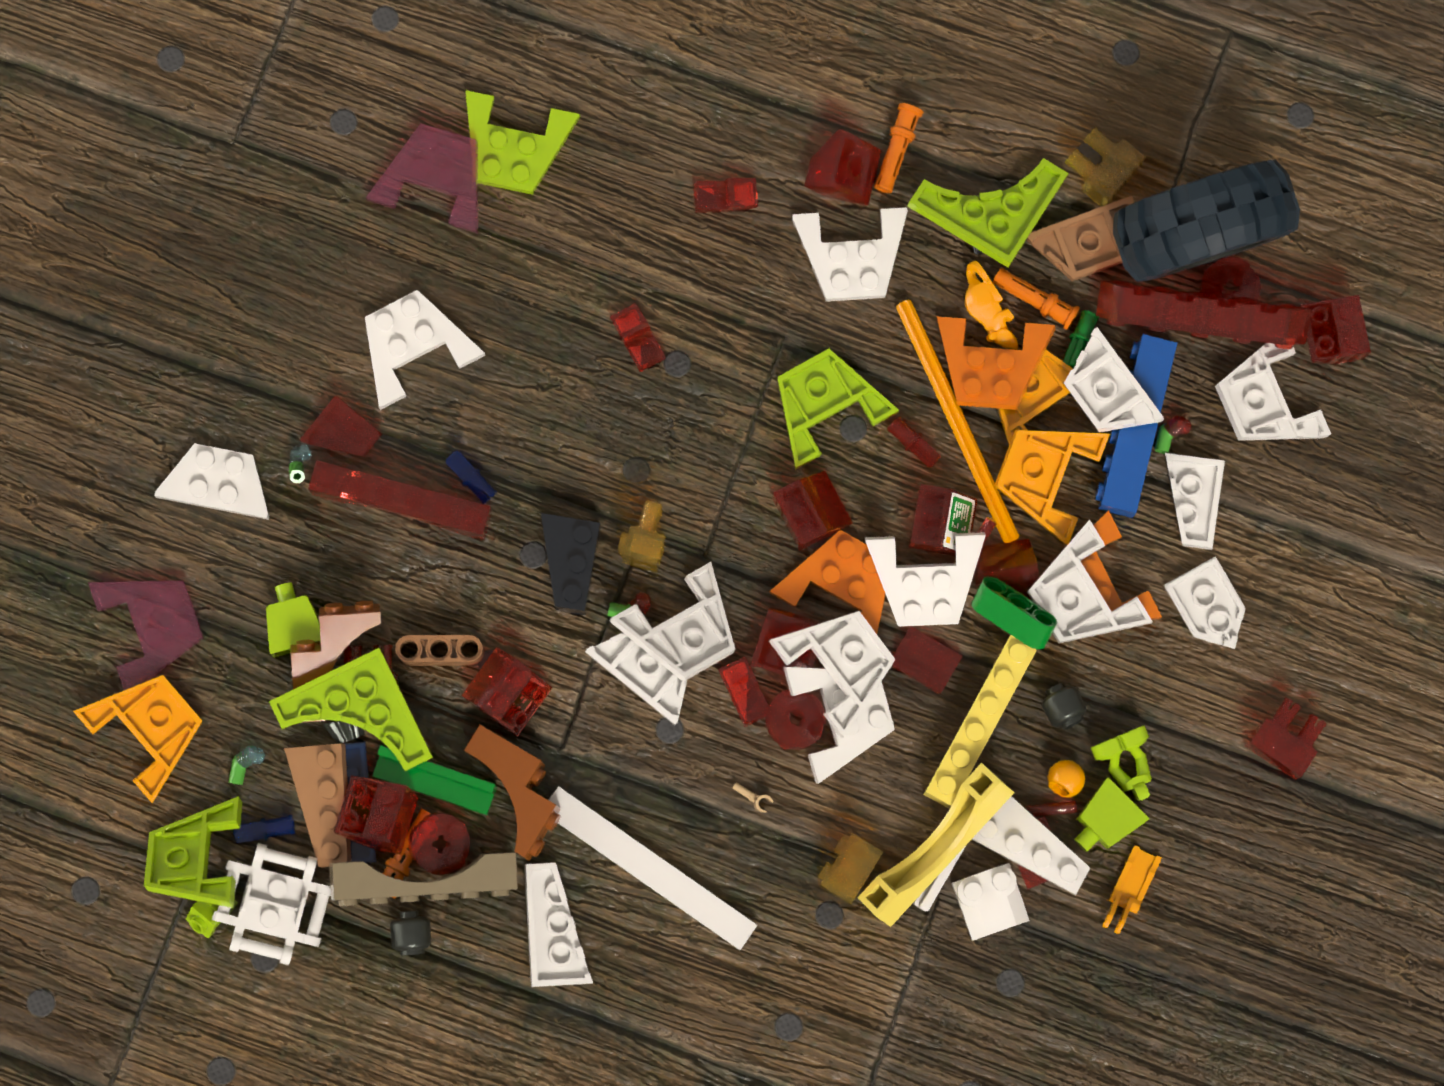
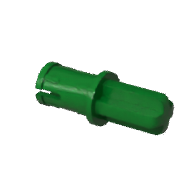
(1080, 337)

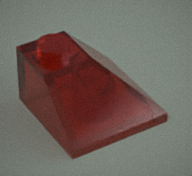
(844, 168)

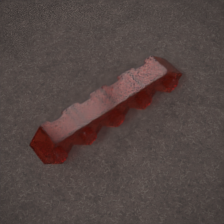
(1203, 314)

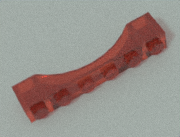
(399, 498)

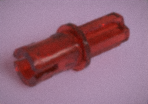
(913, 442)

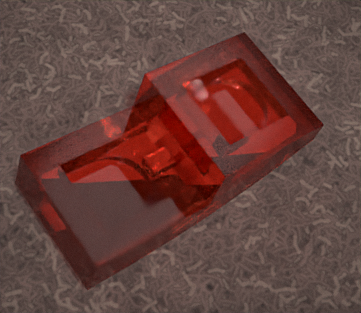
(725, 195)
(637, 337)
(744, 691)

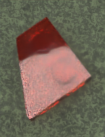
(342, 430)

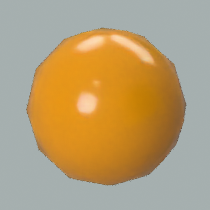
(1066, 778)

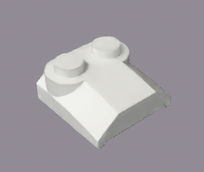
(990, 901)

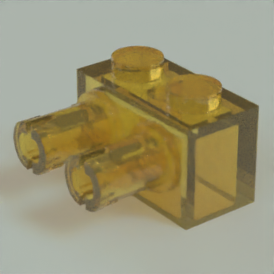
(1109, 177)
(642, 544)
(850, 868)

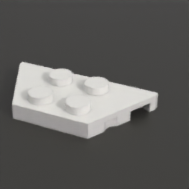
(1108, 389)
(216, 481)
(641, 674)

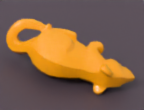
(983, 305)

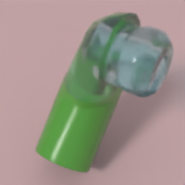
(296, 467)
(242, 761)

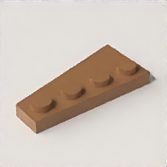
(321, 788)

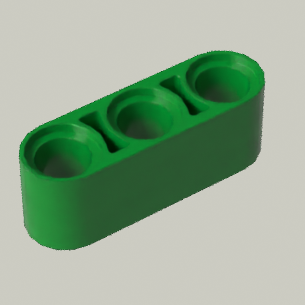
(1014, 612)

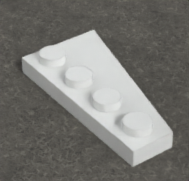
(1031, 845)
(552, 938)

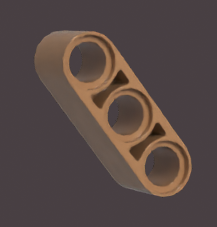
(427, 642)

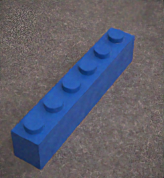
(1133, 445)

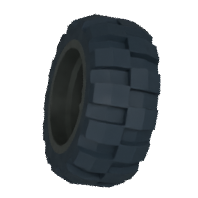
(1206, 220)

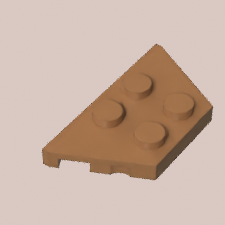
(1081, 242)

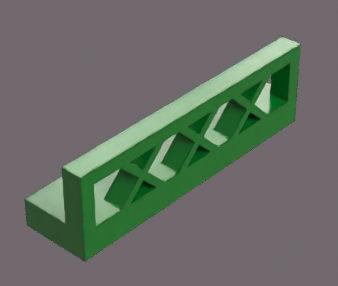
(437, 782)

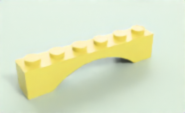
(980, 721)
(901, 885)

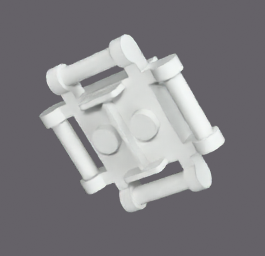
(275, 904)

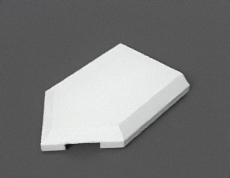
(1208, 603)

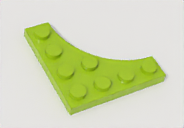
(994, 220)
(363, 696)

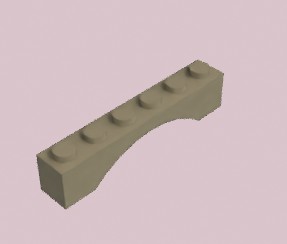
(486, 873)

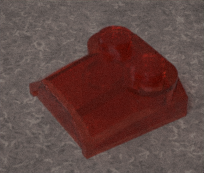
(776, 624)

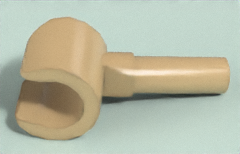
(753, 797)

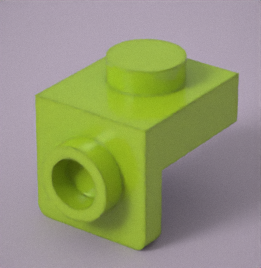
(201, 917)

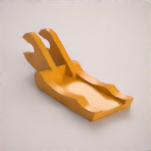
(1132, 885)

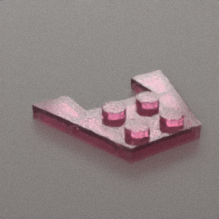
(439, 163)
(161, 619)

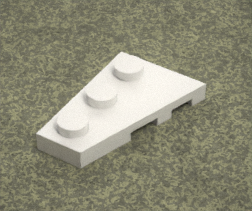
(1196, 496)

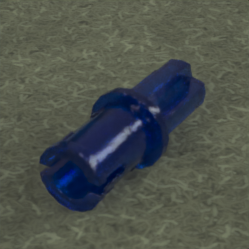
(470, 477)
(265, 829)

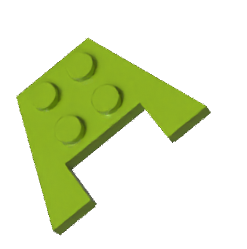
(511, 156)
(820, 391)
(180, 856)

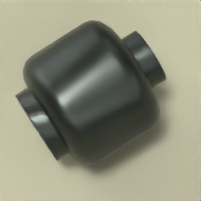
(1063, 706)
(410, 933)

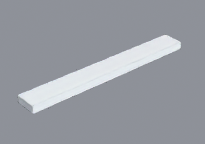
(652, 870)

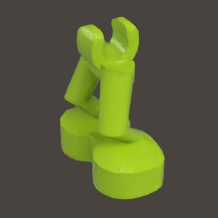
(1112, 750)

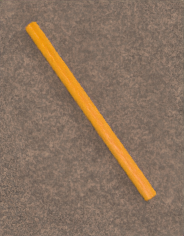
(957, 421)

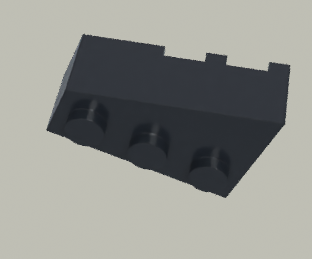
(571, 560)

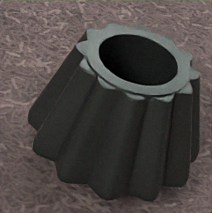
(342, 731)

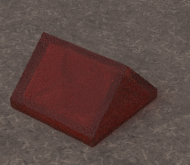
(1010, 563)

